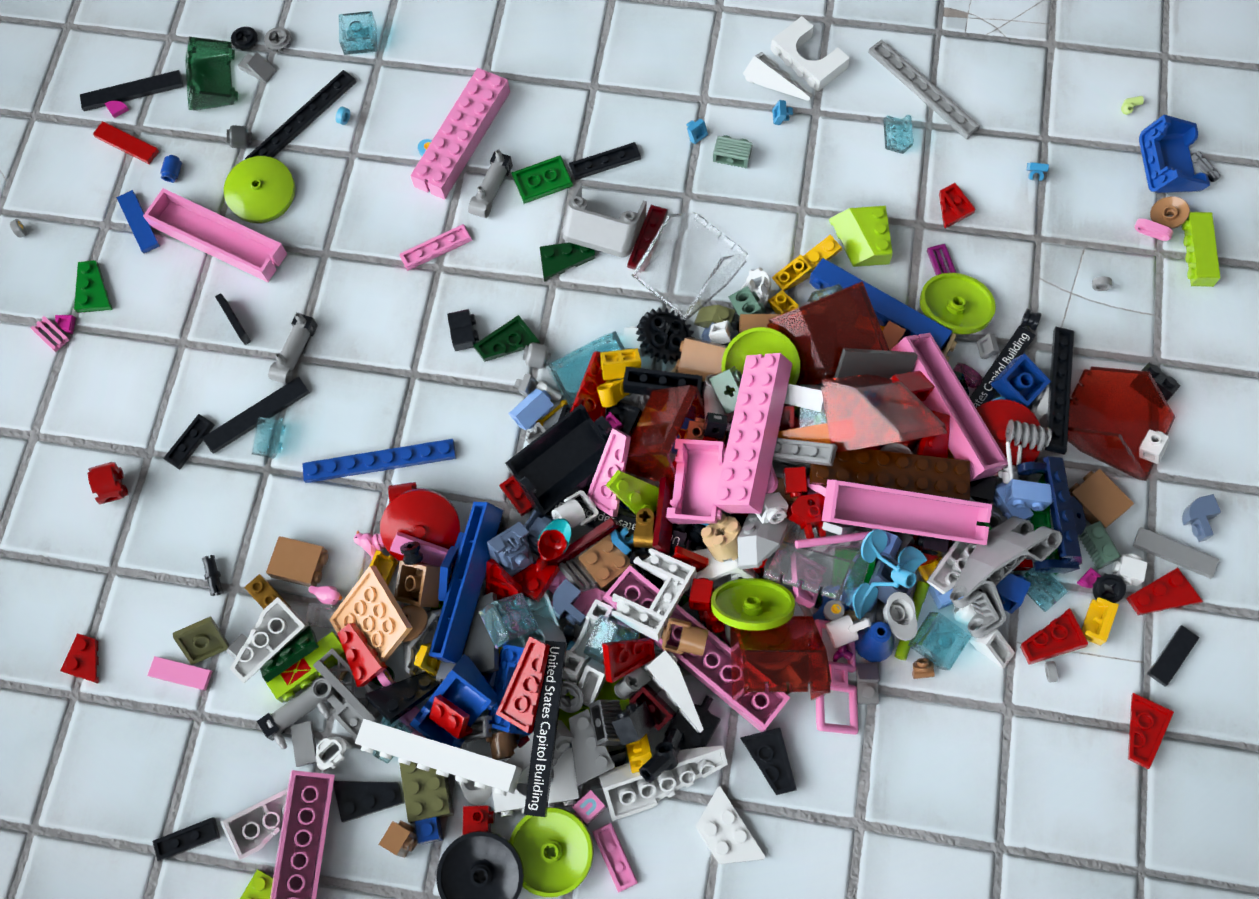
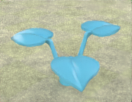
(902, 574)

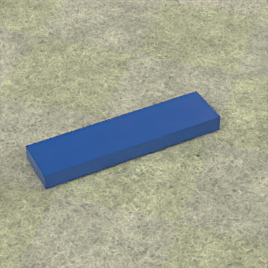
(140, 227)

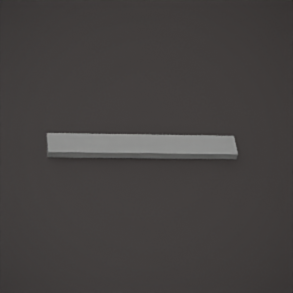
(924, 89)

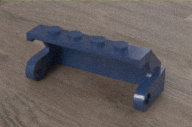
(1066, 515)

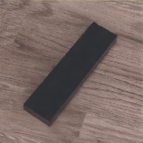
(605, 161)

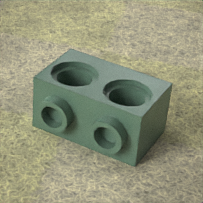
(746, 302)

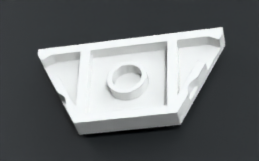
(726, 832)

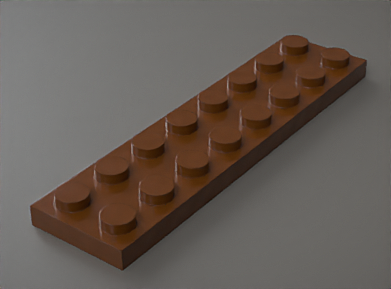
(898, 471)

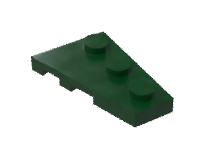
(563, 256)
(506, 340)
(291, 654)

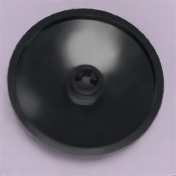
(480, 868)

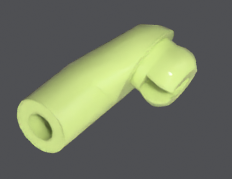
(1129, 103)

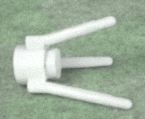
(1010, 472)

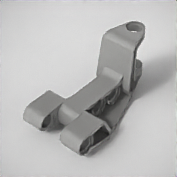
(990, 563)

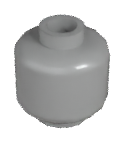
(536, 355)

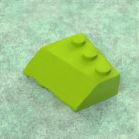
(864, 235)

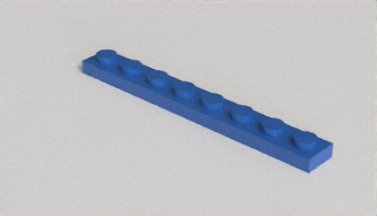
(379, 460)

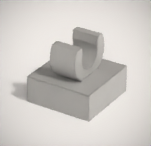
(988, 346)
(526, 385)

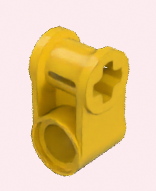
(611, 392)

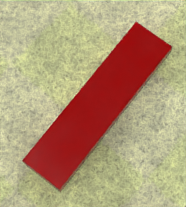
(126, 142)

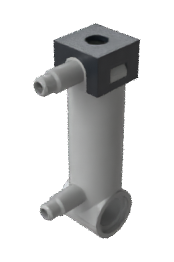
(481, 203)
(283, 368)
(715, 420)
(275, 723)

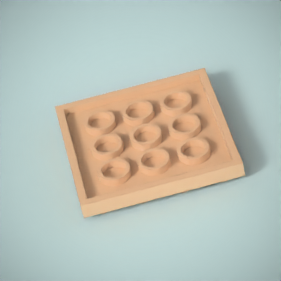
(375, 613)

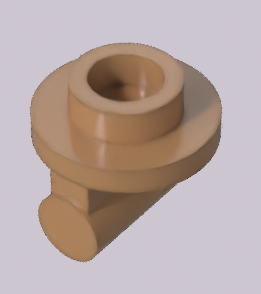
(923, 669)

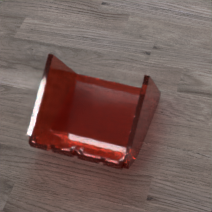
(826, 327)
(875, 412)
(1114, 415)
(658, 430)
(780, 657)

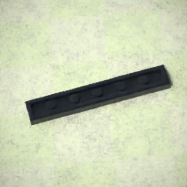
(132, 90)
(248, 419)

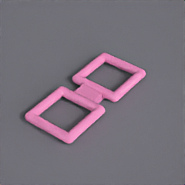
(839, 682)

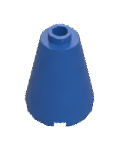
(875, 642)

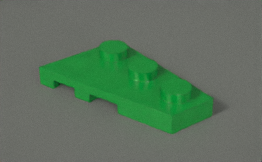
(90, 289)

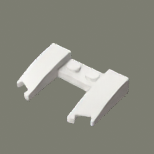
(677, 578)

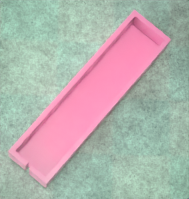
(460, 133)
(215, 235)
(968, 433)
(753, 434)
(906, 512)

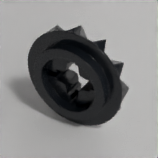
(237, 38)
(1118, 587)

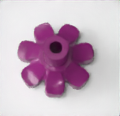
(842, 652)

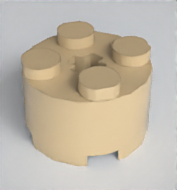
(722, 538)

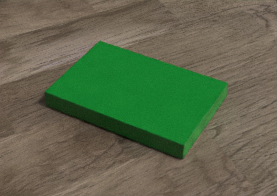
(542, 179)

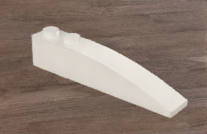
(630, 793)

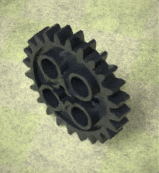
(660, 339)

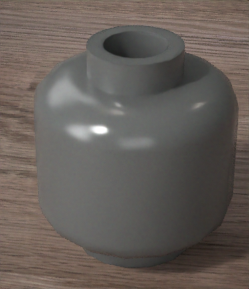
(239, 136)

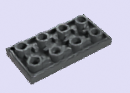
(874, 362)
(479, 644)

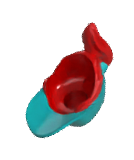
(553, 542)

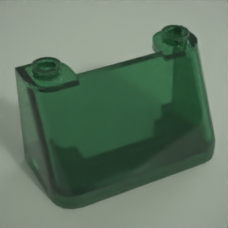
(209, 74)

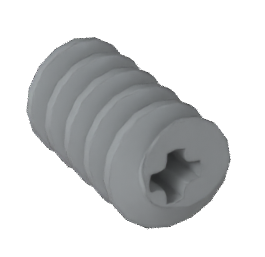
(1028, 434)

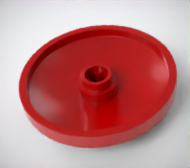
(996, 417)
(422, 516)

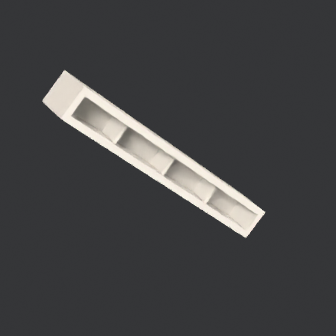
(439, 756)

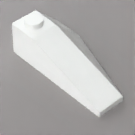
(271, 633)
(667, 676)
(256, 825)

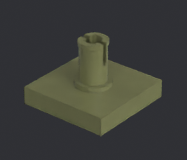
(200, 640)

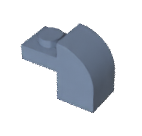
(1198, 514)
(563, 602)

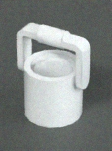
(573, 512)
(844, 630)

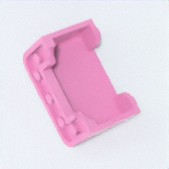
(696, 482)

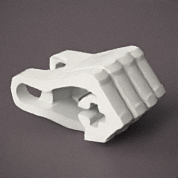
(722, 571)

